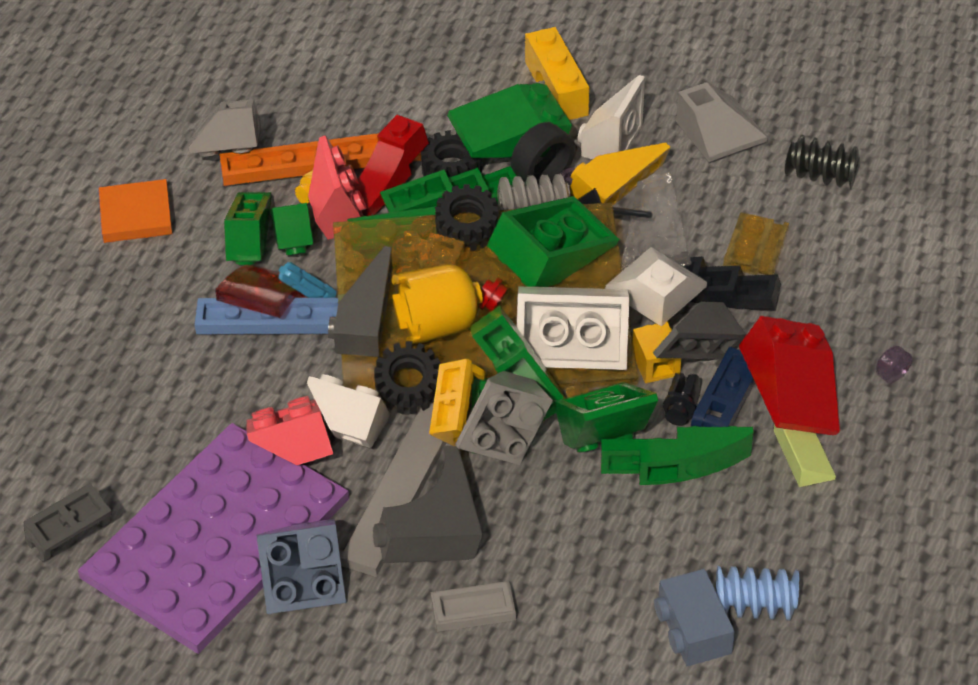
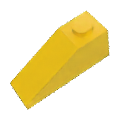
(617, 172)

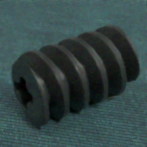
(822, 161)

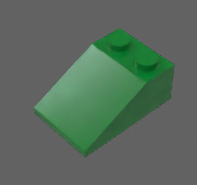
(498, 121)
(550, 240)
(604, 414)

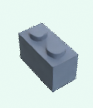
(694, 617)

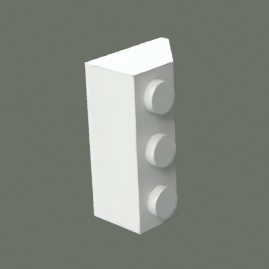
(575, 326)

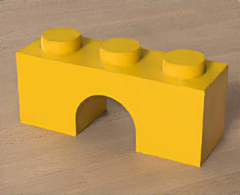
(552, 62)

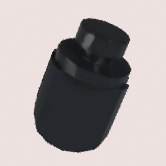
(682, 398)

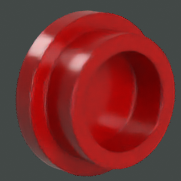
(492, 294)

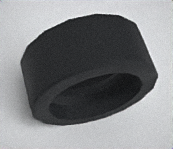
(536, 142)

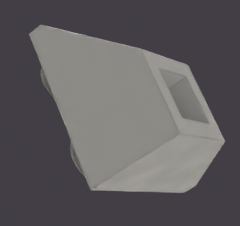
(716, 122)
(227, 127)
(505, 418)

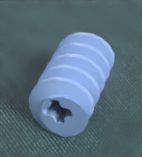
(758, 592)

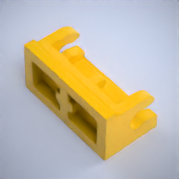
(452, 399)

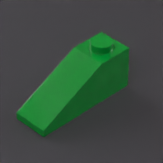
(247, 227)

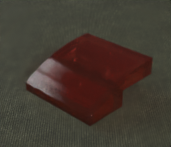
(256, 290)

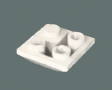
(349, 413)

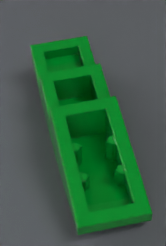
(427, 189)

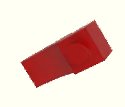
(389, 164)

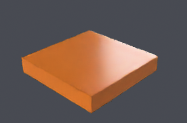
(135, 211)

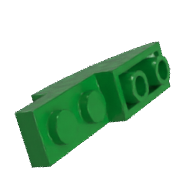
(690, 456)

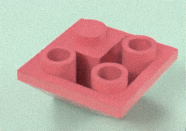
(333, 189)
(292, 432)

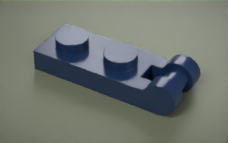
(725, 392)

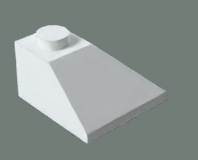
(615, 122)
(657, 286)

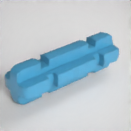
(305, 282)

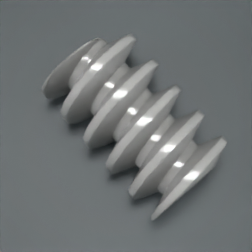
(532, 193)

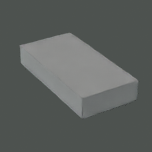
(473, 606)

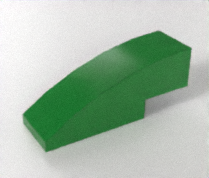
(512, 352)

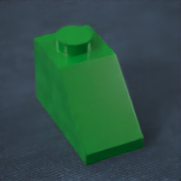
(292, 228)

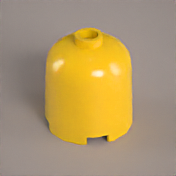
(435, 302)

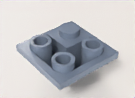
(301, 566)

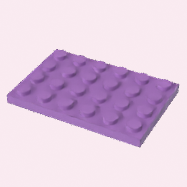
(194, 547)

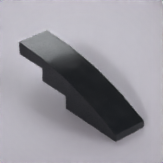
(733, 288)

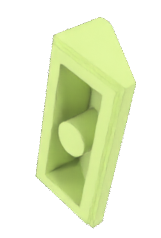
(805, 456)

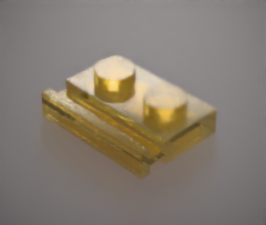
(756, 244)

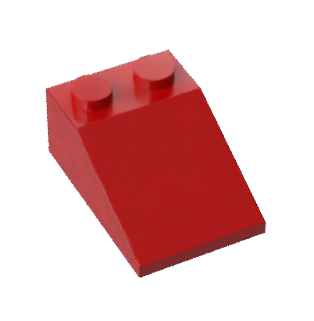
(793, 374)

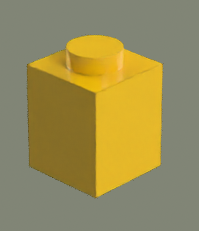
(645, 341)

